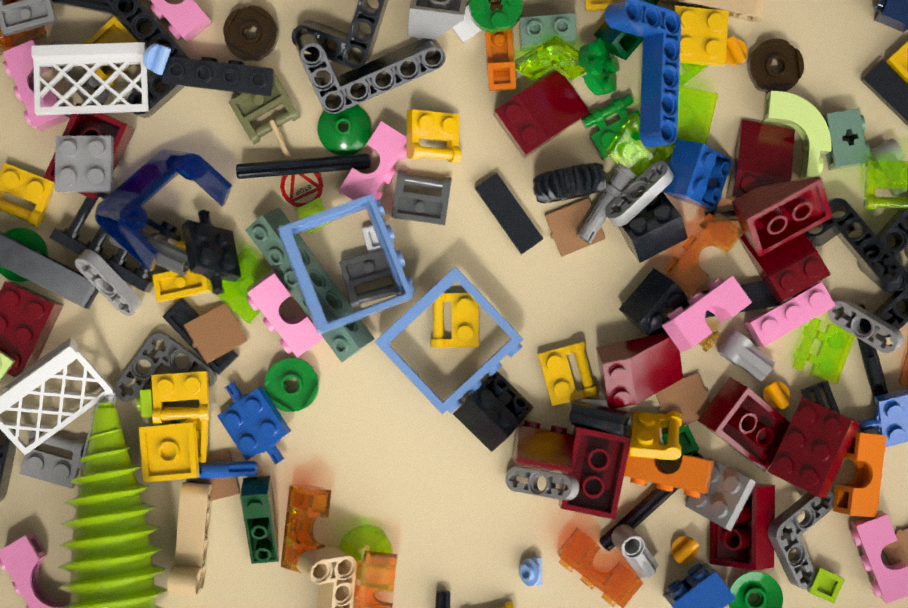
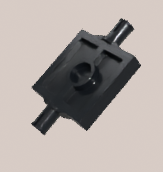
(211, 251)

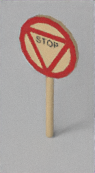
(297, 188)

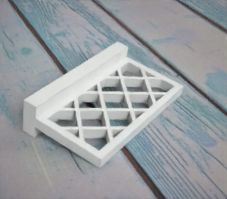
(89, 55)
(36, 375)

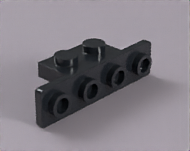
(219, 76)

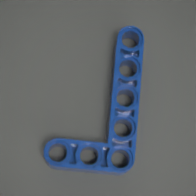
(659, 65)

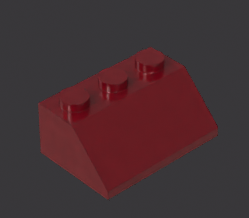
(748, 542)

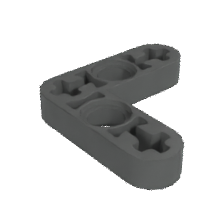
(165, 357)
(792, 532)

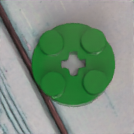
(495, 20)
(599, 66)
(277, 389)

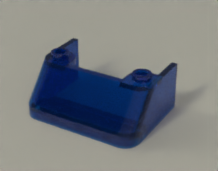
(122, 212)

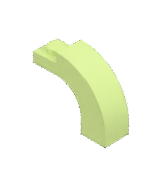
(808, 124)

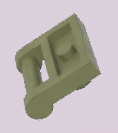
(250, 107)

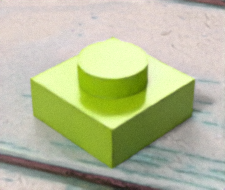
(309, 209)
(145, 402)
(826, 585)

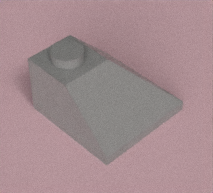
(434, 17)

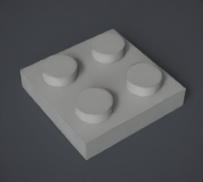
(84, 164)
(725, 498)

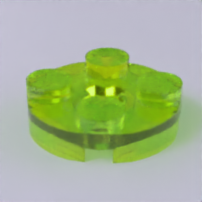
(362, 536)

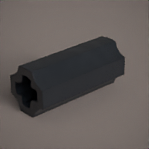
(599, 418)

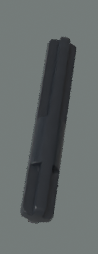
(871, 362)

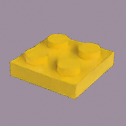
(703, 35)
(169, 452)

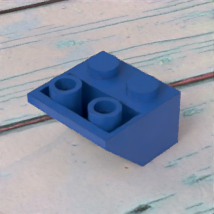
(697, 174)
(699, 590)

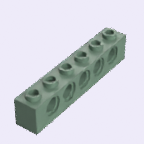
(343, 340)

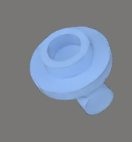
(156, 57)
(531, 571)

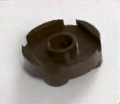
(248, 18)
(784, 54)

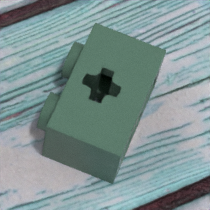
(539, 29)
(845, 154)

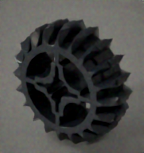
(569, 182)

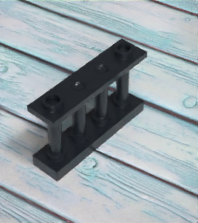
(117, 262)

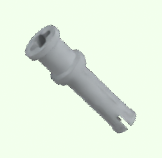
(597, 216)

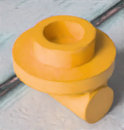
(735, 51)
(776, 395)
(684, 549)

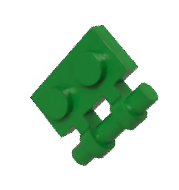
(606, 134)

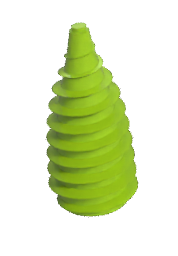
(110, 534)

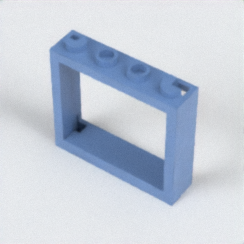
(385, 237)
(473, 382)

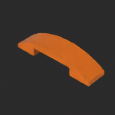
(500, 57)

